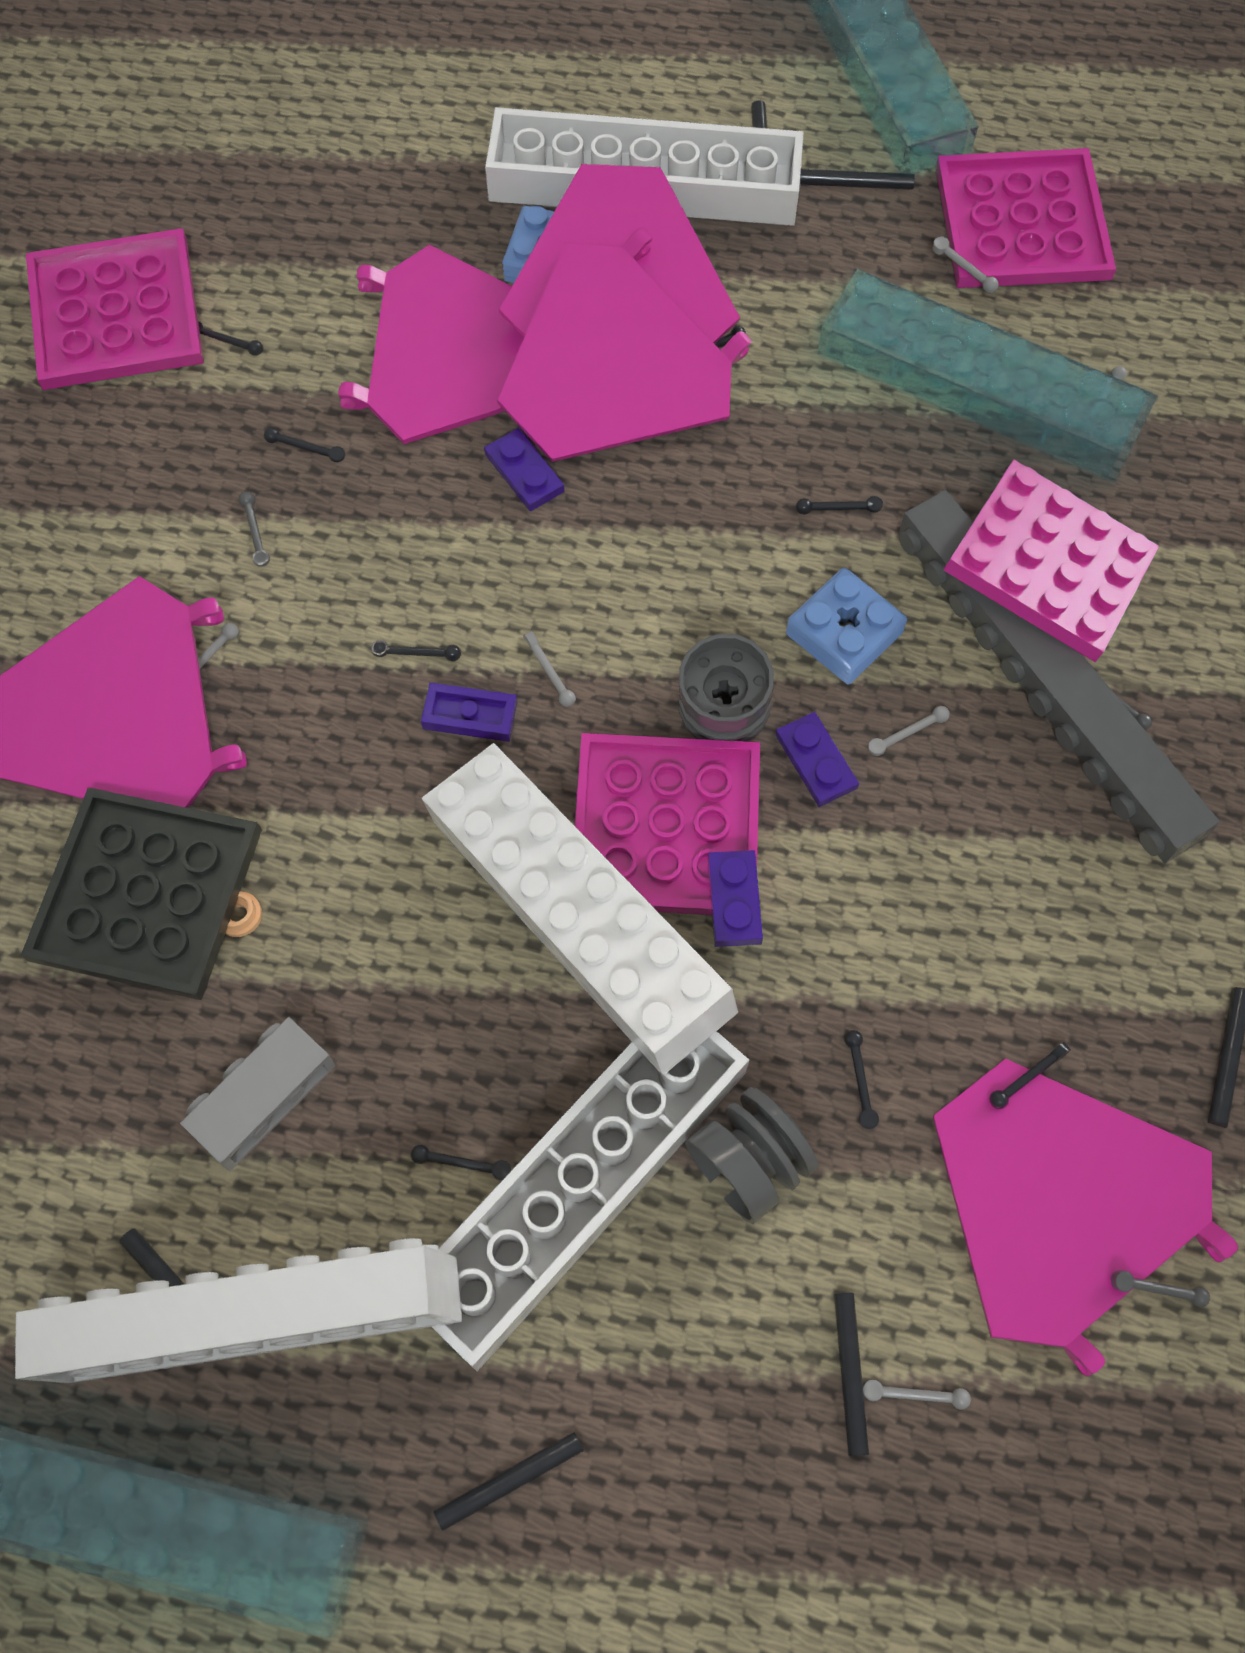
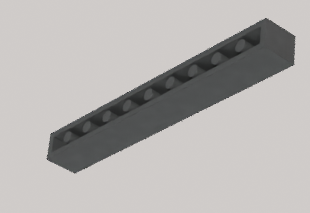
(1070, 695)

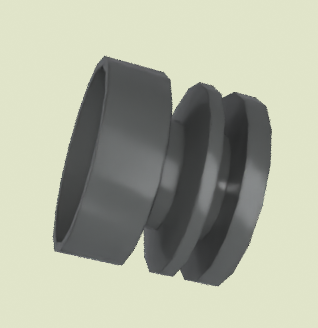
(730, 668)
(760, 1148)

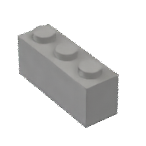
(257, 1093)

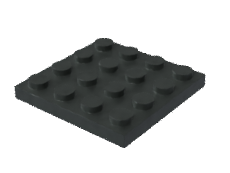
(143, 893)

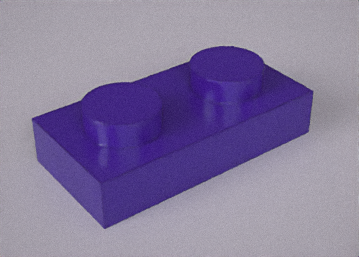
(524, 469)
(469, 712)
(817, 759)
(735, 898)

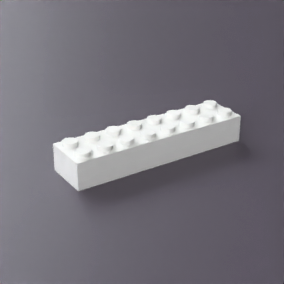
(710, 167)
(582, 909)
(576, 1186)
(238, 1314)

